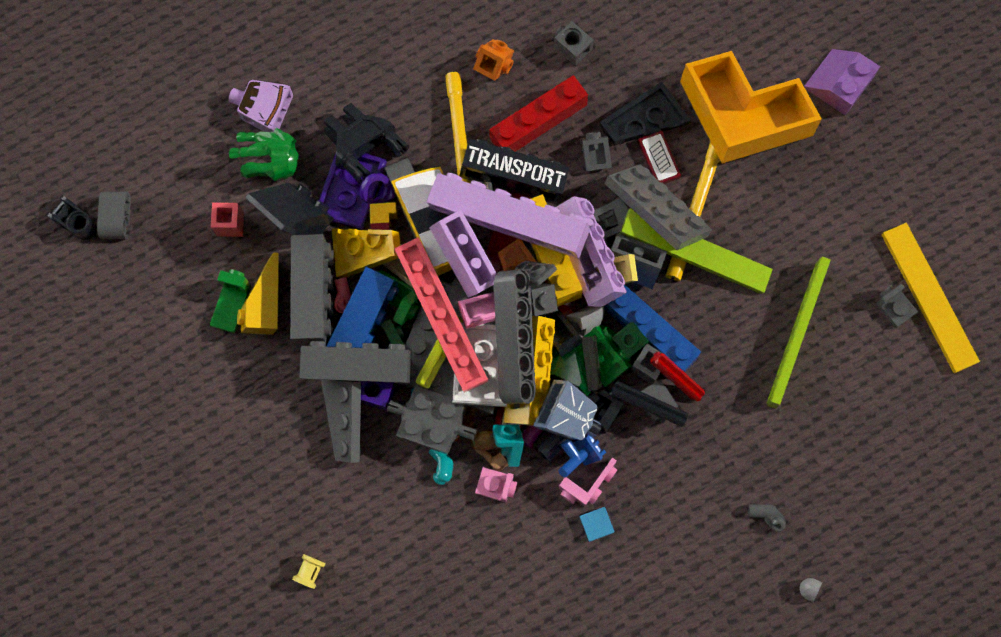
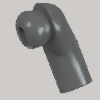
(769, 513)

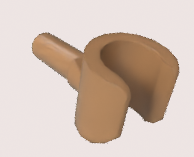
(497, 462)

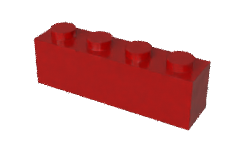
(540, 115)

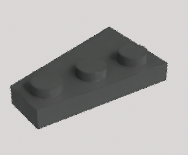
(343, 414)

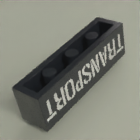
(514, 171)

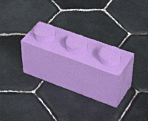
(464, 253)

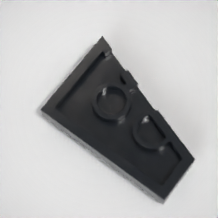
(645, 115)

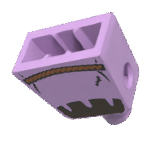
(262, 104)

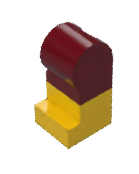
(382, 214)

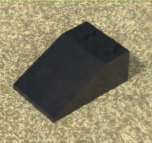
(292, 209)

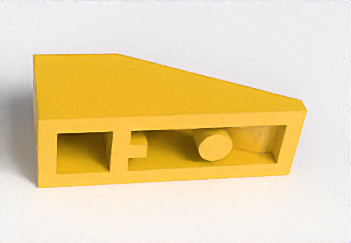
(260, 309)

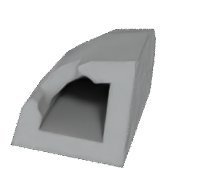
(586, 319)

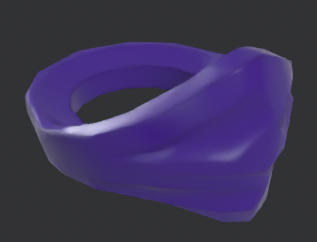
(385, 193)

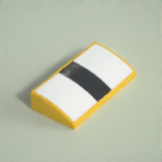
(412, 194)

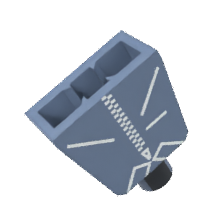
(568, 412)

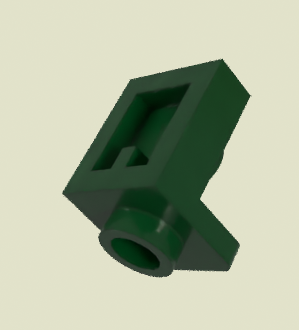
(631, 340)

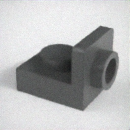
(596, 151)
(896, 305)

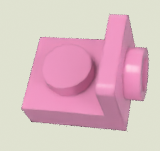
(496, 485)

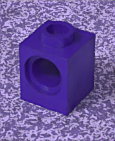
(382, 399)

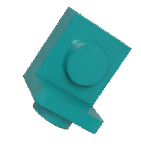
(510, 441)

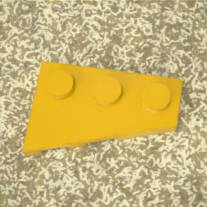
(362, 249)

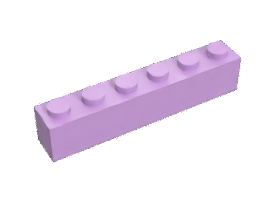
(509, 215)

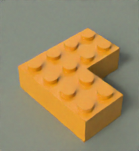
(745, 119)

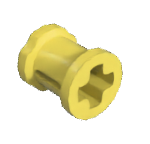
(308, 571)

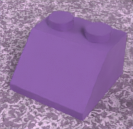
(842, 78)

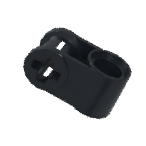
(70, 217)

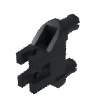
(360, 137)

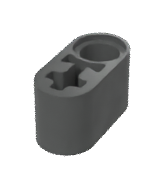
(113, 215)

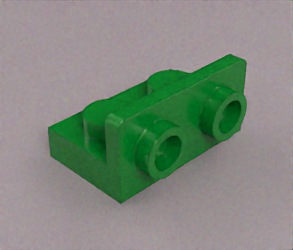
(611, 357)

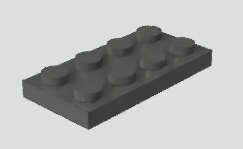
(658, 206)

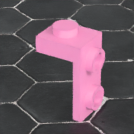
(573, 492)

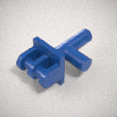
(580, 451)

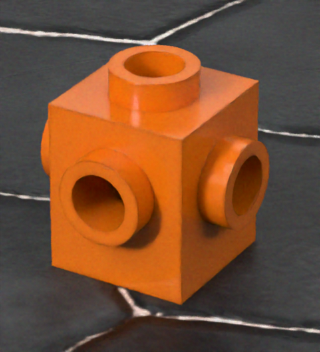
(494, 59)

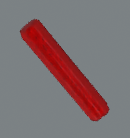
(677, 376)

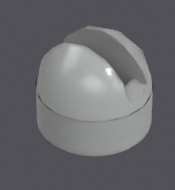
(809, 588)

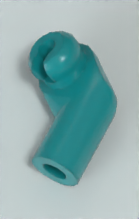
(444, 467)

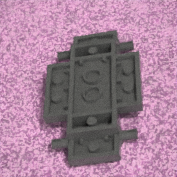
(430, 415)

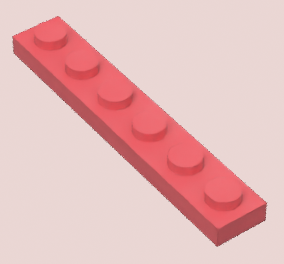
(441, 315)

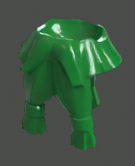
(277, 145)

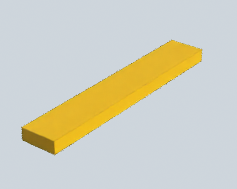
(930, 298)

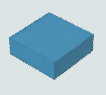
(596, 524)

